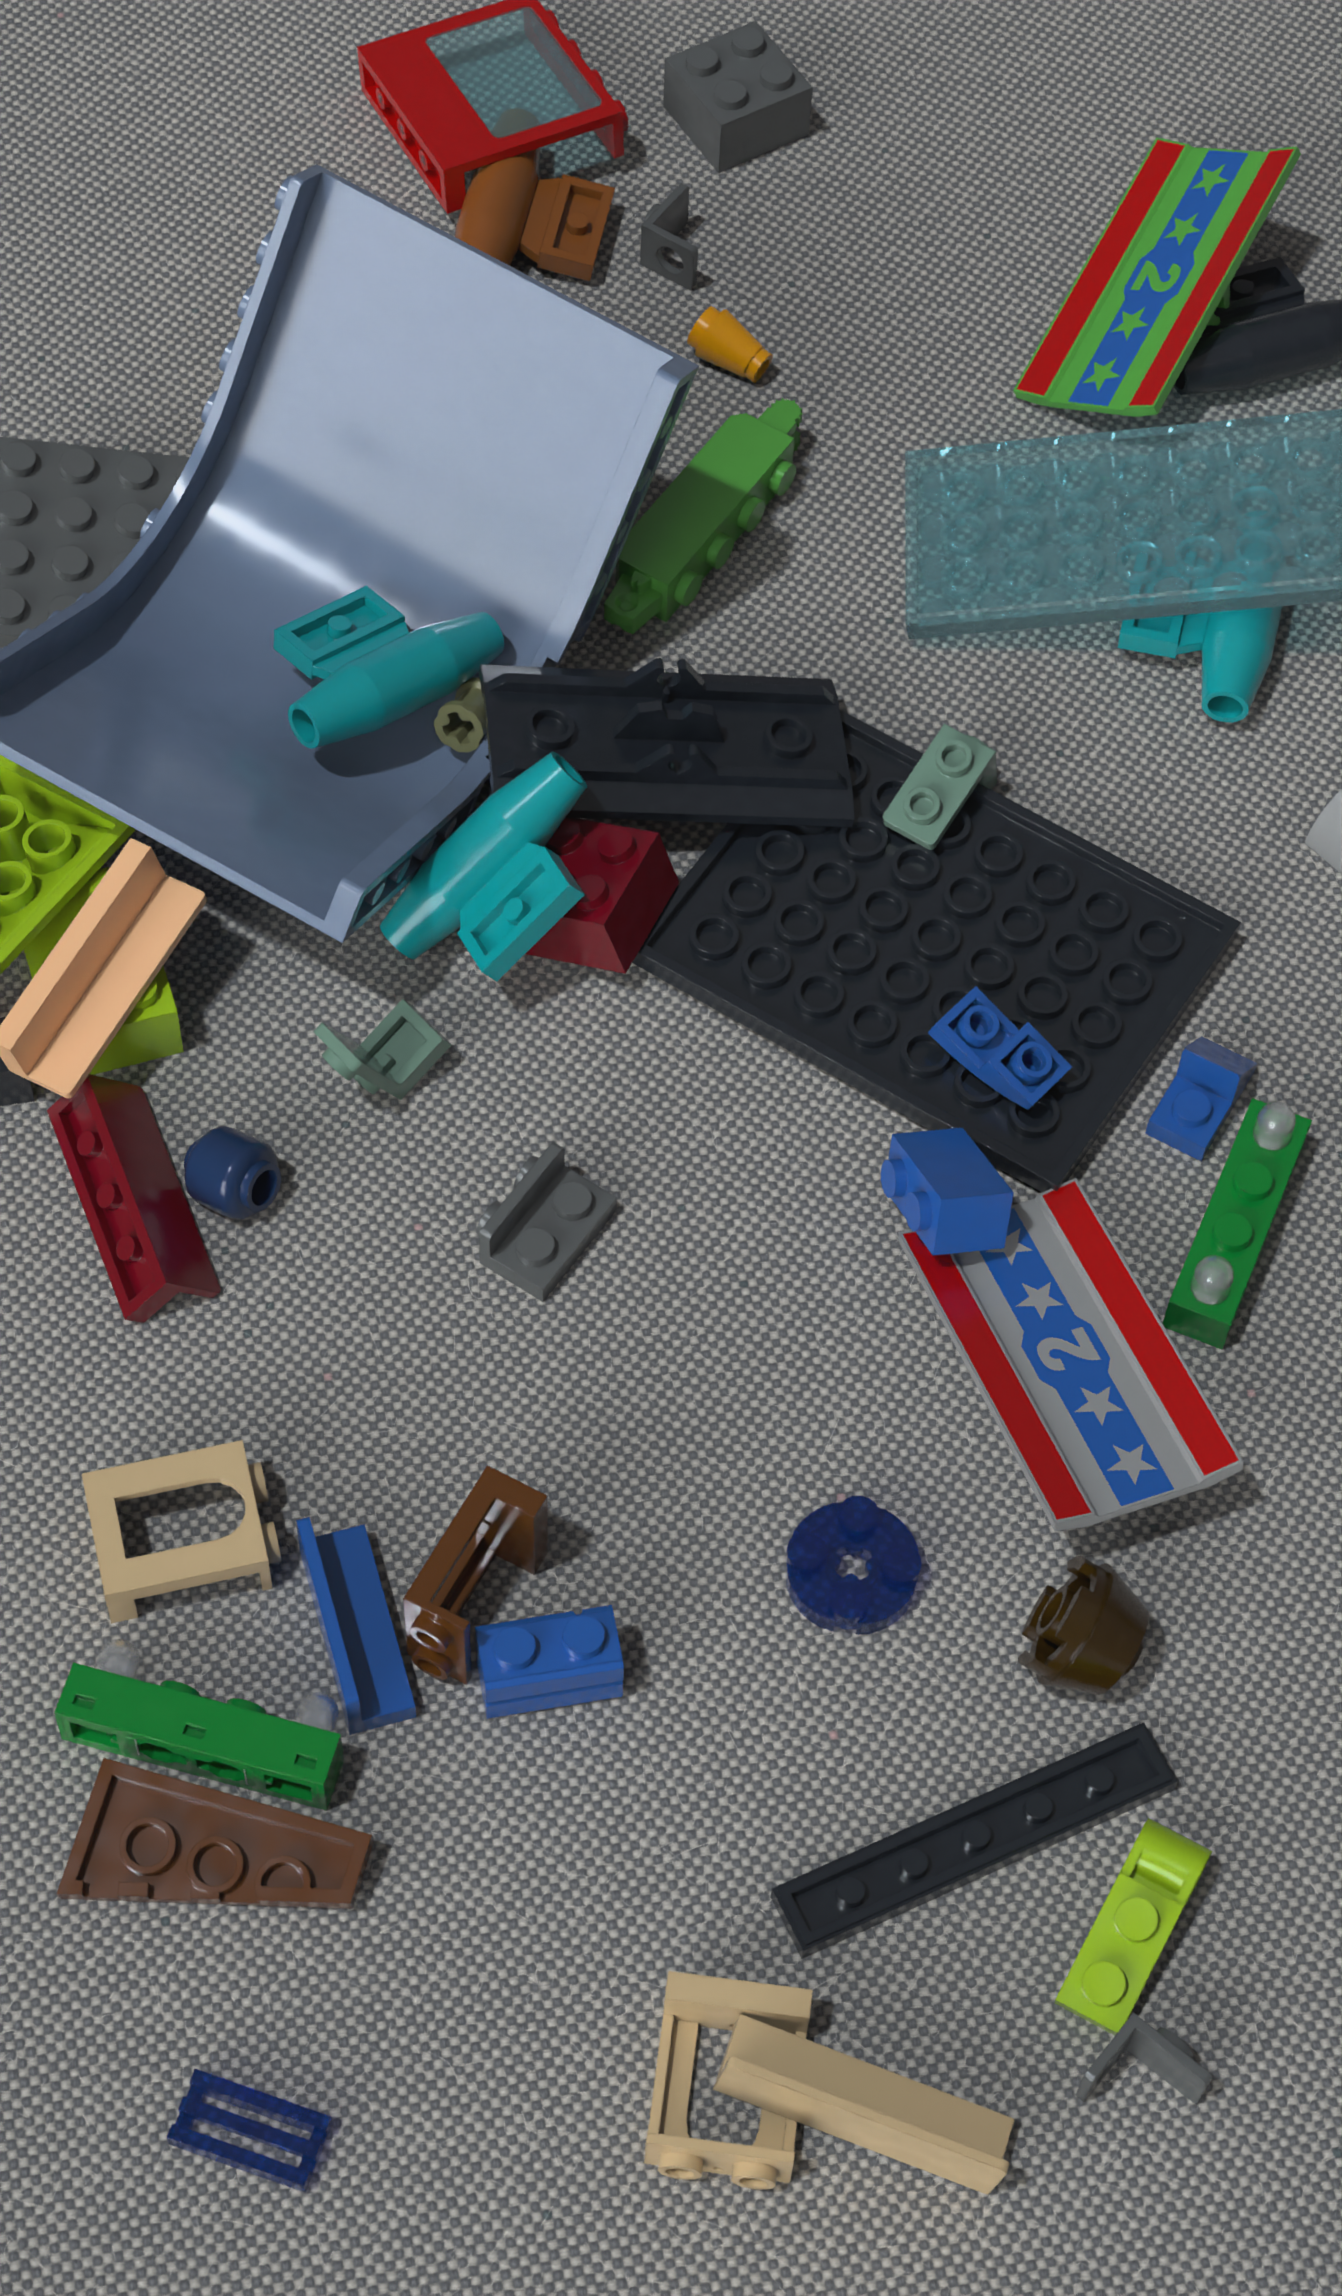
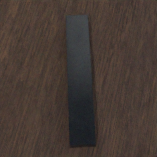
(972, 1840)

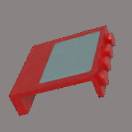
(485, 92)

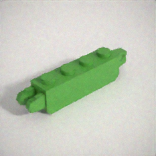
(704, 515)

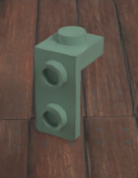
(940, 786)
(391, 1055)

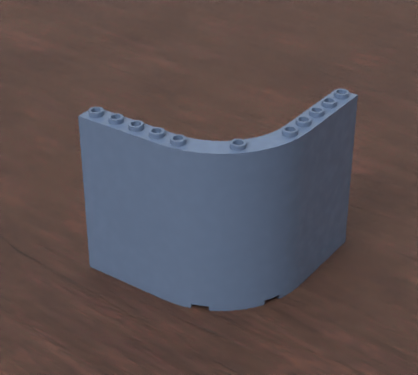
(375, 426)

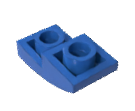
(998, 1053)

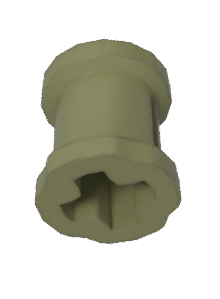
(463, 720)

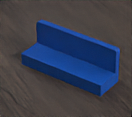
(356, 1627)

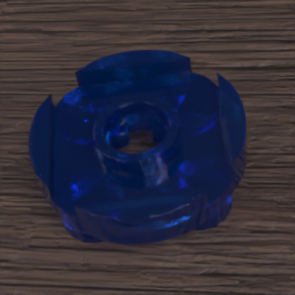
(849, 1603)

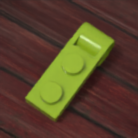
(1133, 1927)

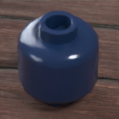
(232, 1173)

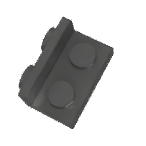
(543, 1223)

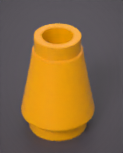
(728, 344)

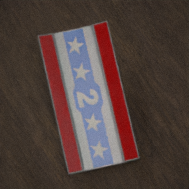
(1076, 1364)

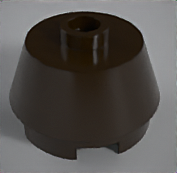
(1085, 1630)

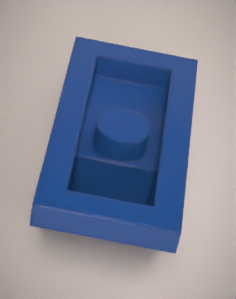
(1200, 1097)

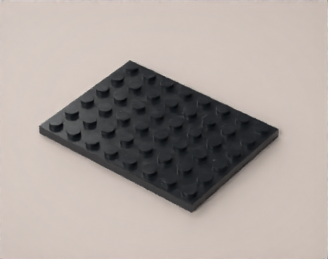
(868, 939)

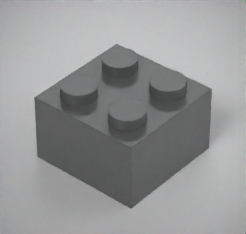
(737, 96)

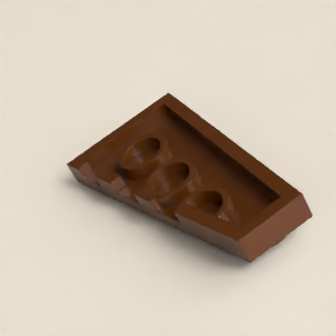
(194, 1844)

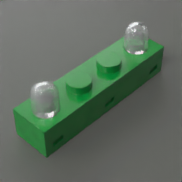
(1236, 1223)
(201, 1735)

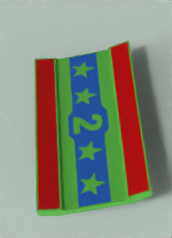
(1155, 279)

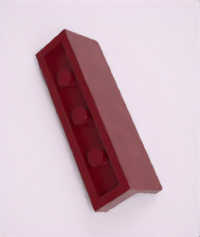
(131, 1197)

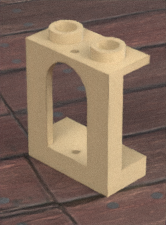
(240, 1554)
(716, 2004)

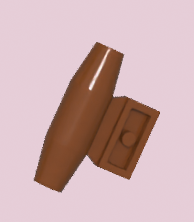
(546, 219)

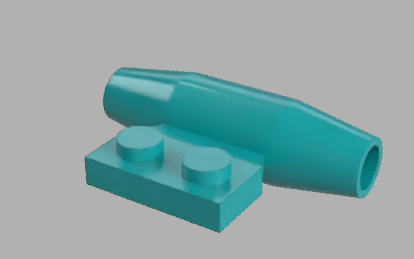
(1234, 652)
(375, 665)
(495, 874)

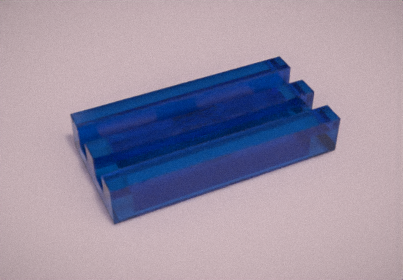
(289, 2113)

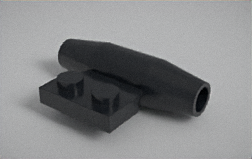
(1263, 334)

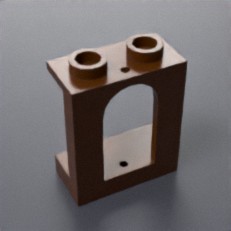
(495, 1520)

